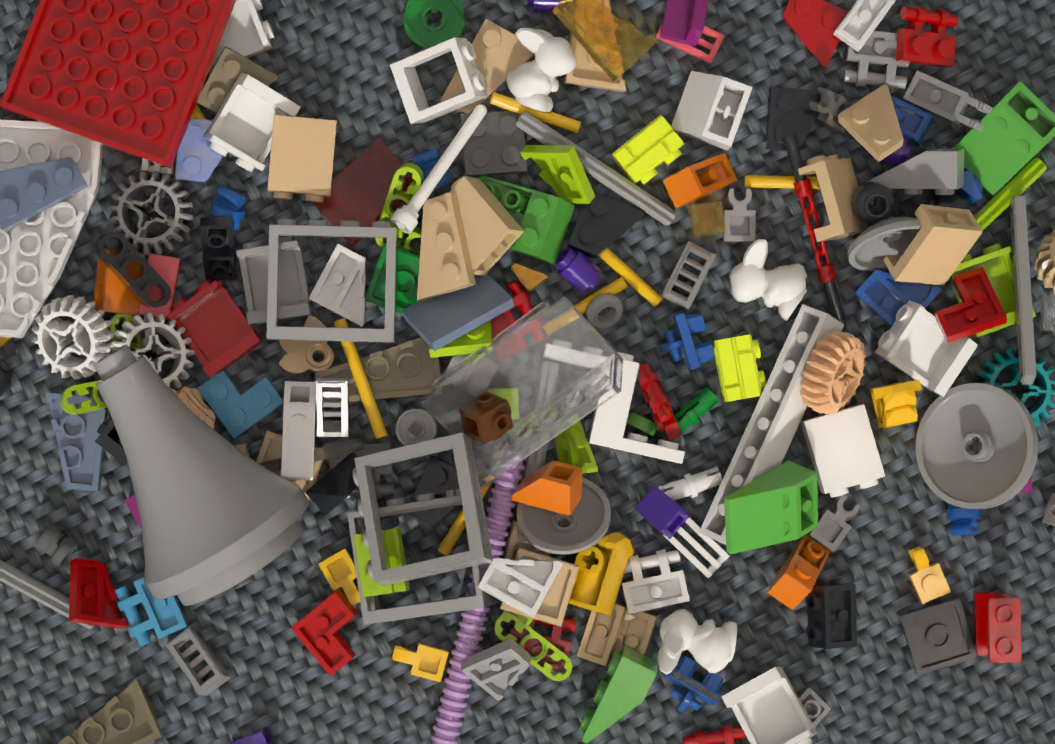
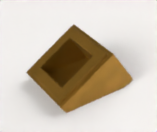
(528, 277)

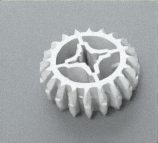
(57, 339)
(151, 341)

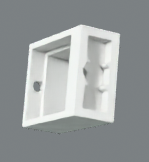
(411, 89)

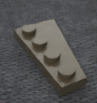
(391, 373)
(122, 721)

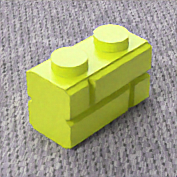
(648, 150)
(738, 367)

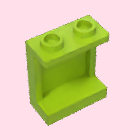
(999, 271)

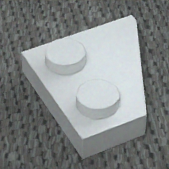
(343, 285)
(520, 582)

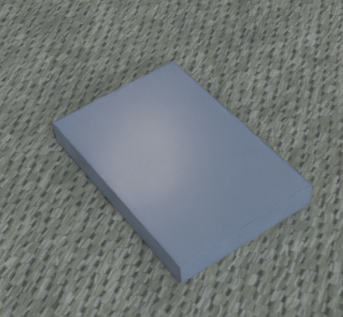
(458, 312)

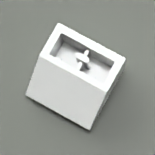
(711, 109)

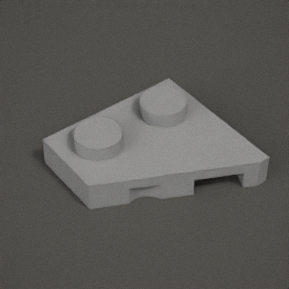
(497, 667)

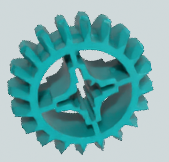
(1043, 390)

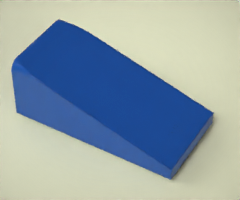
(913, 121)

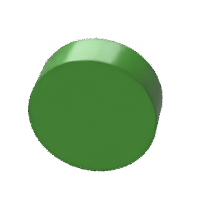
(641, 423)

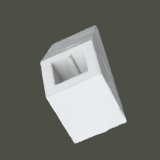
(298, 430)

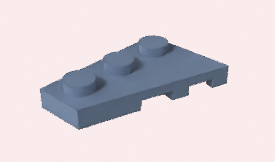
(36, 188)
(76, 437)

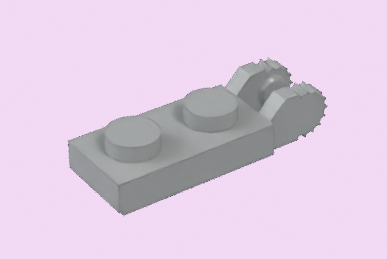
(944, 100)

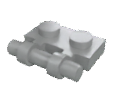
(879, 50)

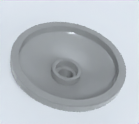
(882, 239)
(585, 524)

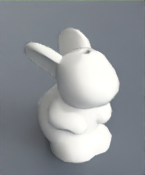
(536, 79)
(778, 287)
(708, 644)

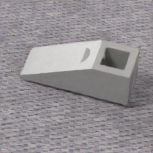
(929, 170)

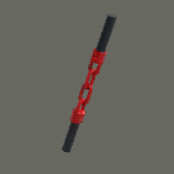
(804, 189)

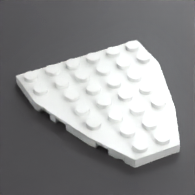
(40, 247)

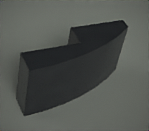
(218, 248)

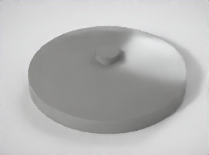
(976, 446)

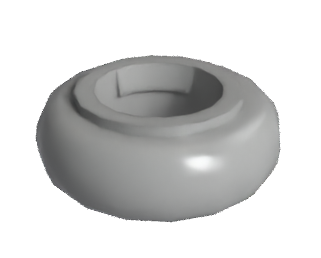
(601, 302)

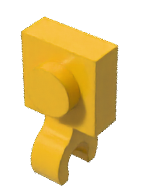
(341, 572)
(927, 579)
(425, 661)

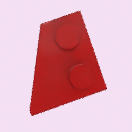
(815, 25)
(93, 595)

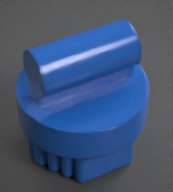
(427, 161)
(229, 205)
(963, 520)

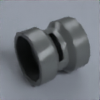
(56, 545)

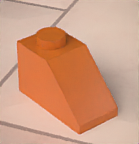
(700, 180)

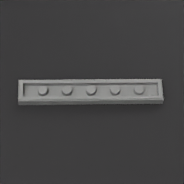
(1022, 290)

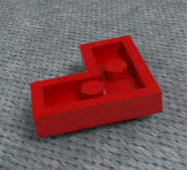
(978, 310)
(320, 632)

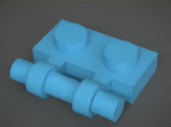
(163, 614)

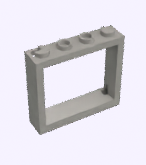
(288, 227)
(472, 504)
(370, 605)

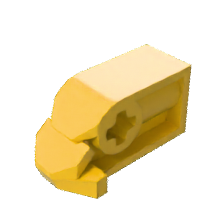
(895, 403)
(599, 584)

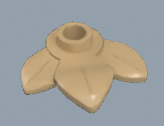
(300, 352)

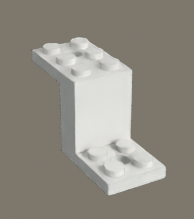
(611, 418)

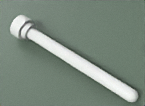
(407, 216)

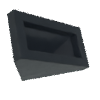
(334, 486)

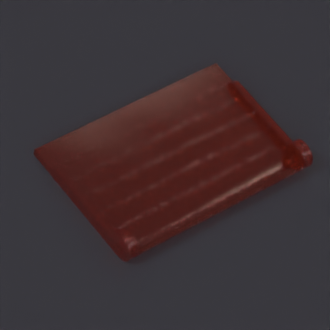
(363, 189)

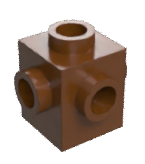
(486, 417)

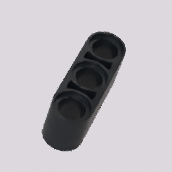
(147, 276)

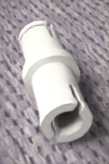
(692, 484)

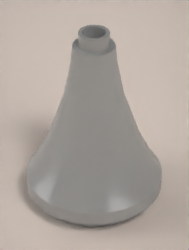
(200, 500)

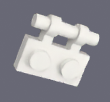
(657, 590)

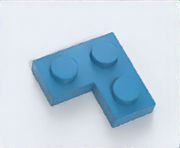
(238, 410)

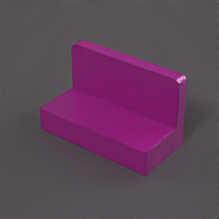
(684, 21)

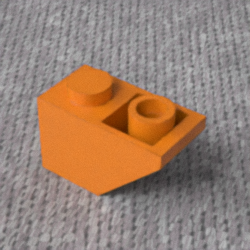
(552, 488)
(799, 572)

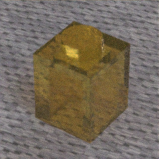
(706, 220)

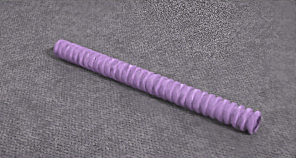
(474, 619)

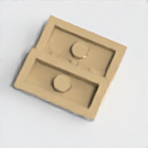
(610, 633)

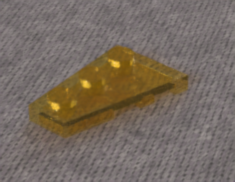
(605, 37)

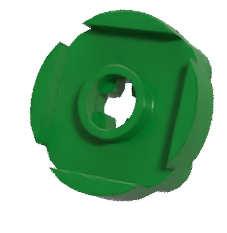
(427, 36)

